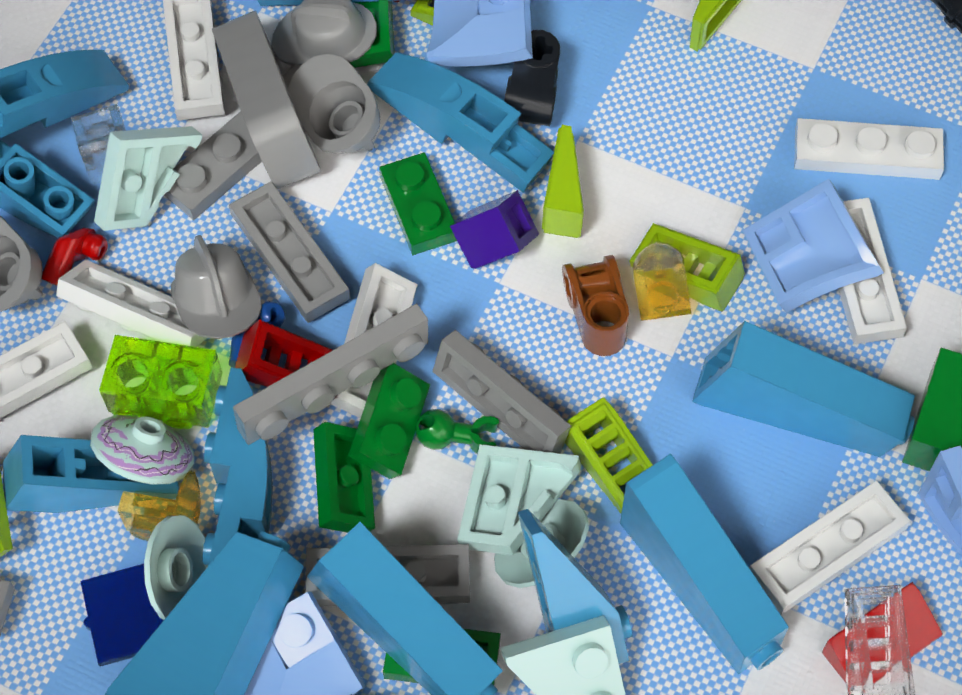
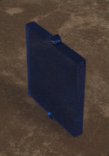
(119, 614)

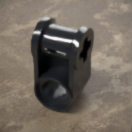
(533, 81)

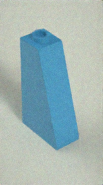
(803, 392)
(702, 565)
(402, 617)
(219, 625)

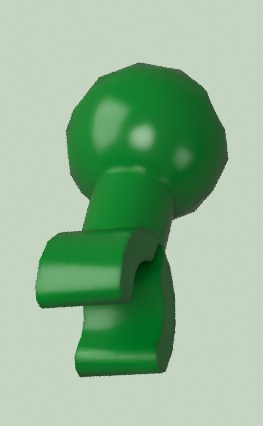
(443, 430)

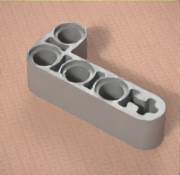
(265, 100)

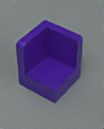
(494, 230)

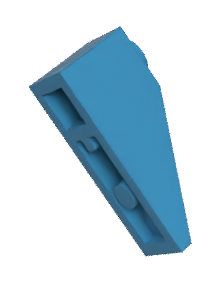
(65, 477)
(566, 589)

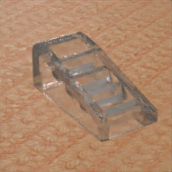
(898, 660)

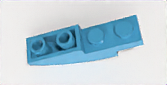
(56, 88)
(464, 111)
(39, 193)
(240, 470)

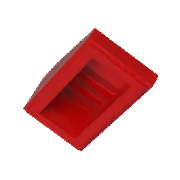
(276, 341)

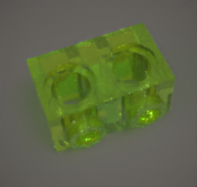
(166, 370)

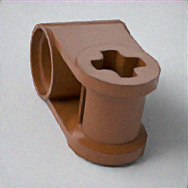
(598, 296)

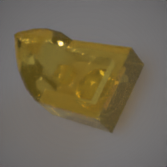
(661, 282)
(143, 512)

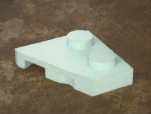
(139, 173)
(507, 483)
(568, 661)

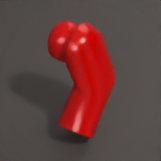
(73, 248)

